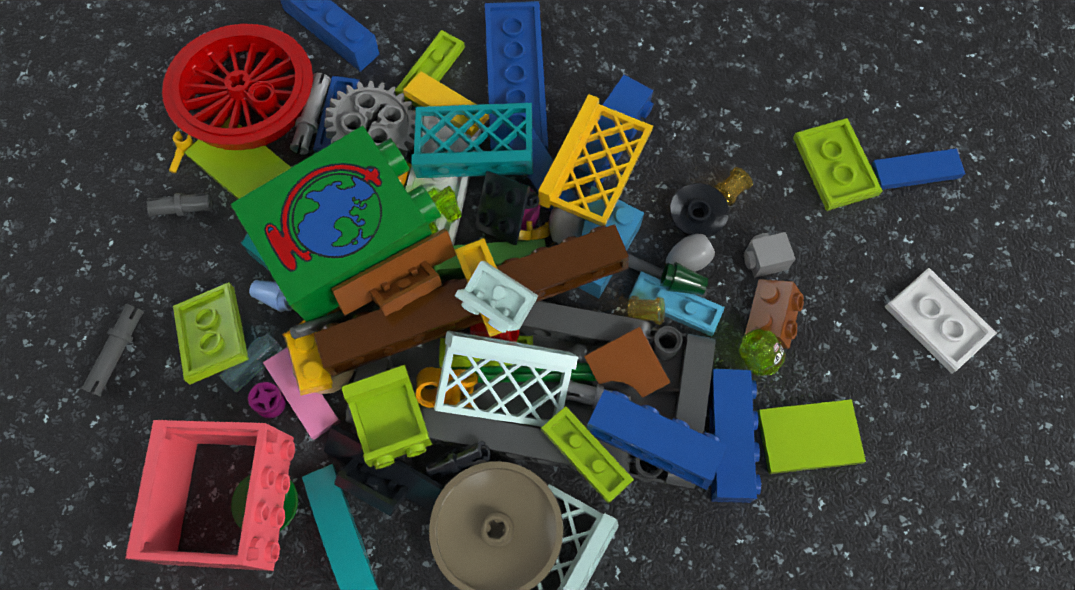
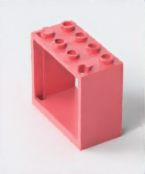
(166, 487)

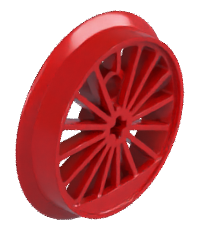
(240, 88)

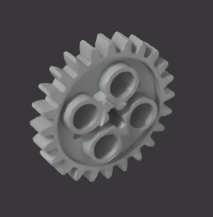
(348, 112)

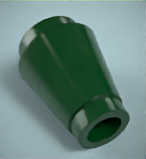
(683, 280)

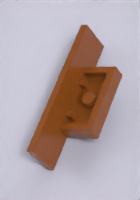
(397, 278)

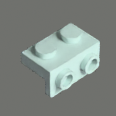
(497, 298)

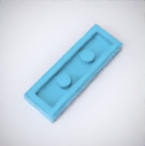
(681, 307)

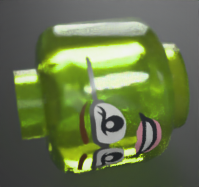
(762, 352)

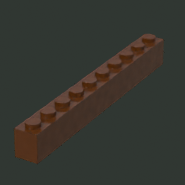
(544, 272)

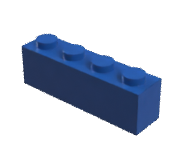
(335, 29)
(627, 98)
(734, 424)
(656, 438)

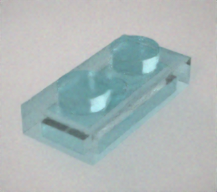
(258, 352)

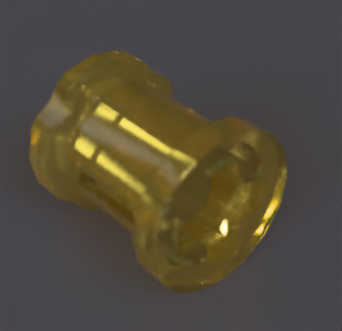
(734, 185)
(647, 309)

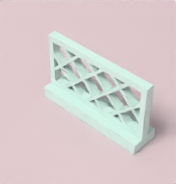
(507, 352)
(592, 549)

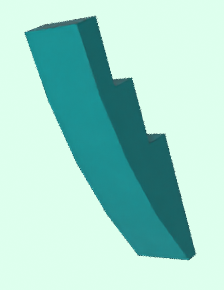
(339, 531)

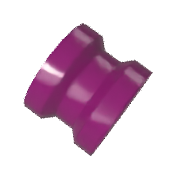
(262, 394)

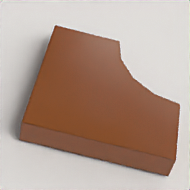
(628, 361)

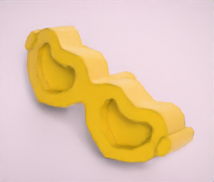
(533, 234)

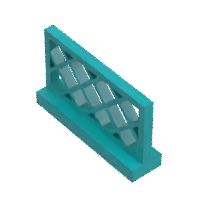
(468, 162)

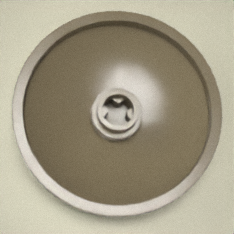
(496, 528)

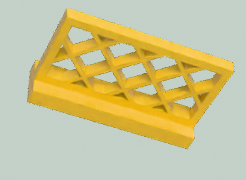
(569, 158)

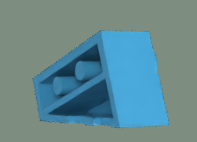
(627, 222)

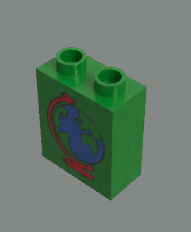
(334, 218)

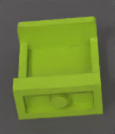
(387, 417)

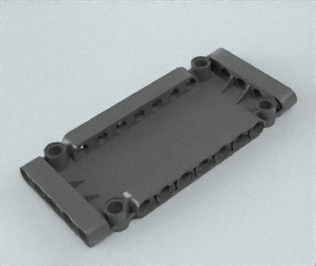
(560, 328)

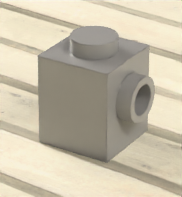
(769, 254)

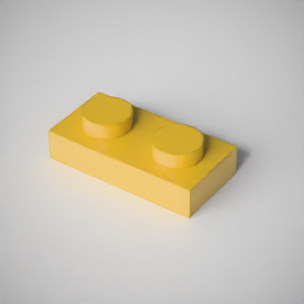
(307, 364)

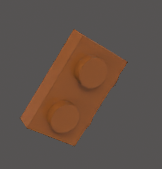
(776, 309)

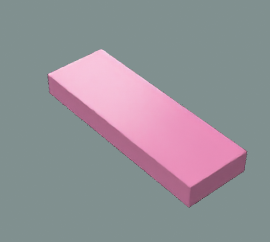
(310, 408)

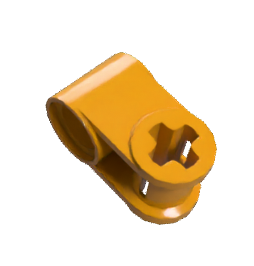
(431, 376)

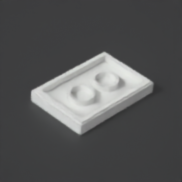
(940, 320)

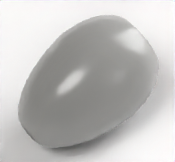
(564, 225)
(692, 252)

